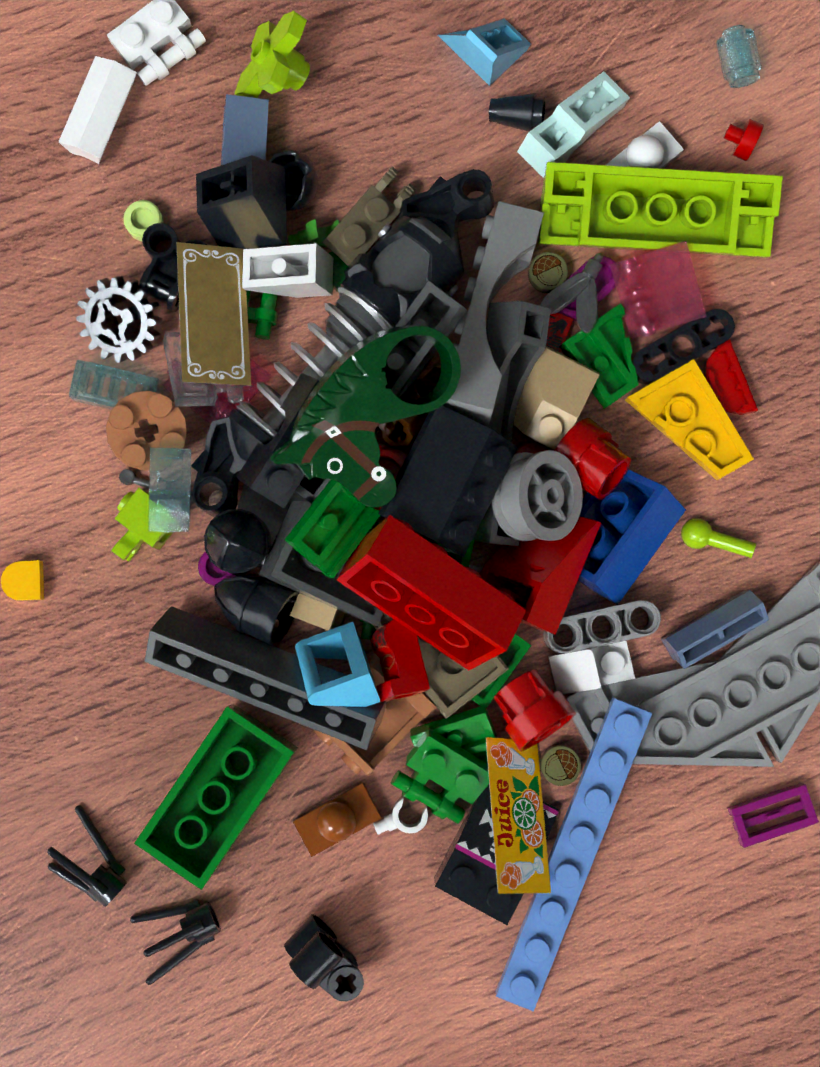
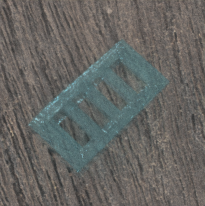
(81, 379)

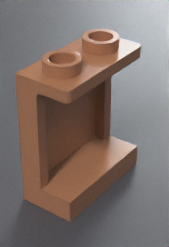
(396, 723)

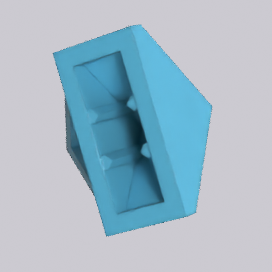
(488, 48)

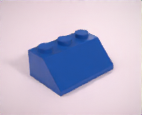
(632, 528)

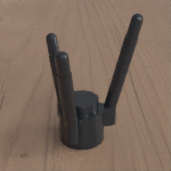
(103, 882)
(198, 925)

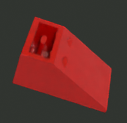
(542, 573)

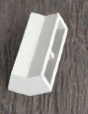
(97, 108)

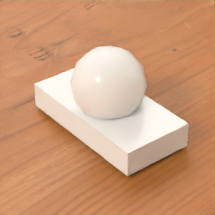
(651, 150)

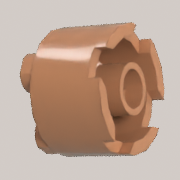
(157, 411)

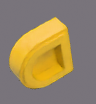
(24, 580)

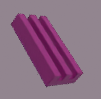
(777, 830)

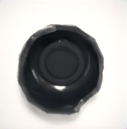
(300, 178)

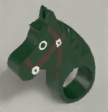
(340, 416)

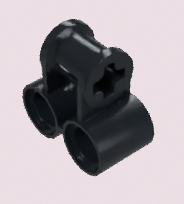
(162, 272)
(324, 961)

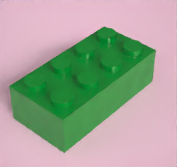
(216, 796)

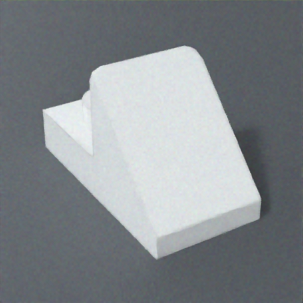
(591, 668)

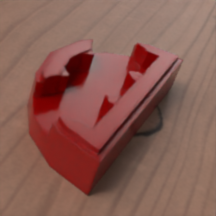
(728, 381)

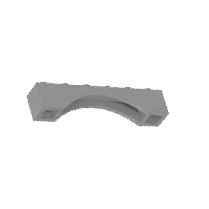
(508, 251)

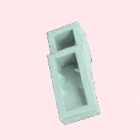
(573, 122)

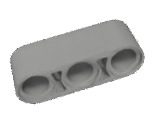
(620, 627)

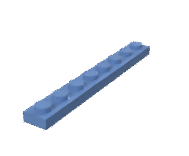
(573, 853)

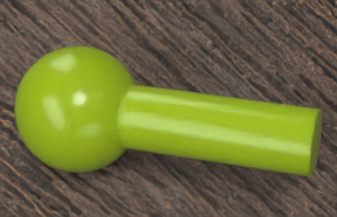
(698, 533)

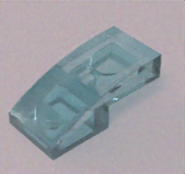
(169, 490)

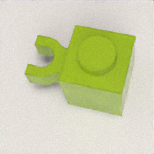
(134, 517)

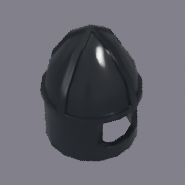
(237, 541)
(255, 604)

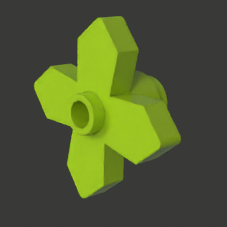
(274, 60)

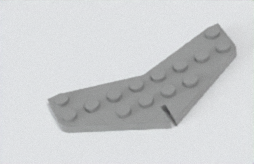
(718, 706)

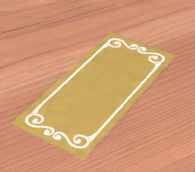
(213, 315)

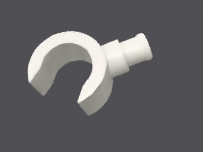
(393, 821)

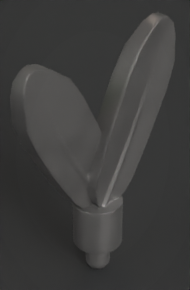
(583, 290)

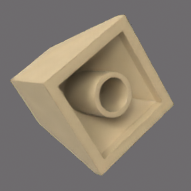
(553, 397)

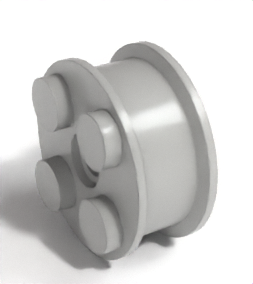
(538, 497)

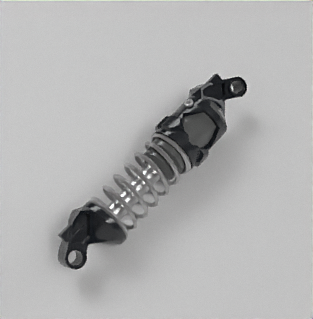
(372, 298)

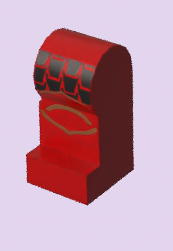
(400, 662)

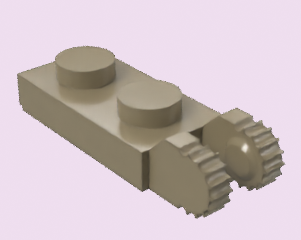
(366, 219)

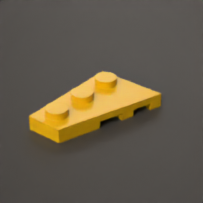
(693, 419)

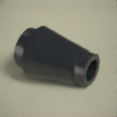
(518, 111)

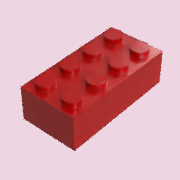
(432, 594)

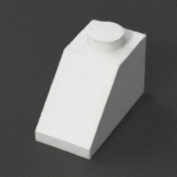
(288, 271)

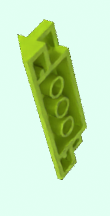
(659, 209)

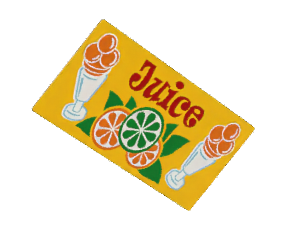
(517, 818)

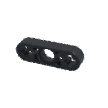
(711, 342)

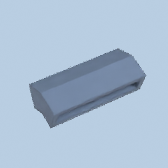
(715, 628)

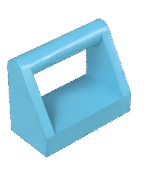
(348, 691)

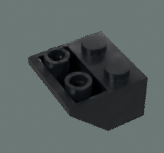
(244, 203)

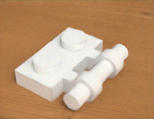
(149, 32)

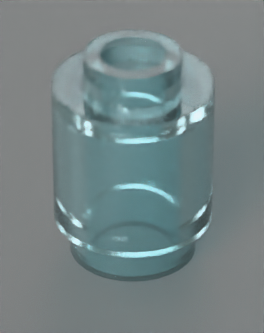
(739, 56)

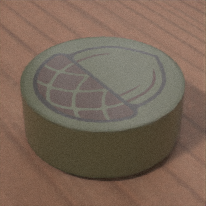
(547, 272)
(560, 765)

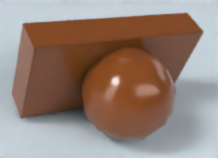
(337, 819)

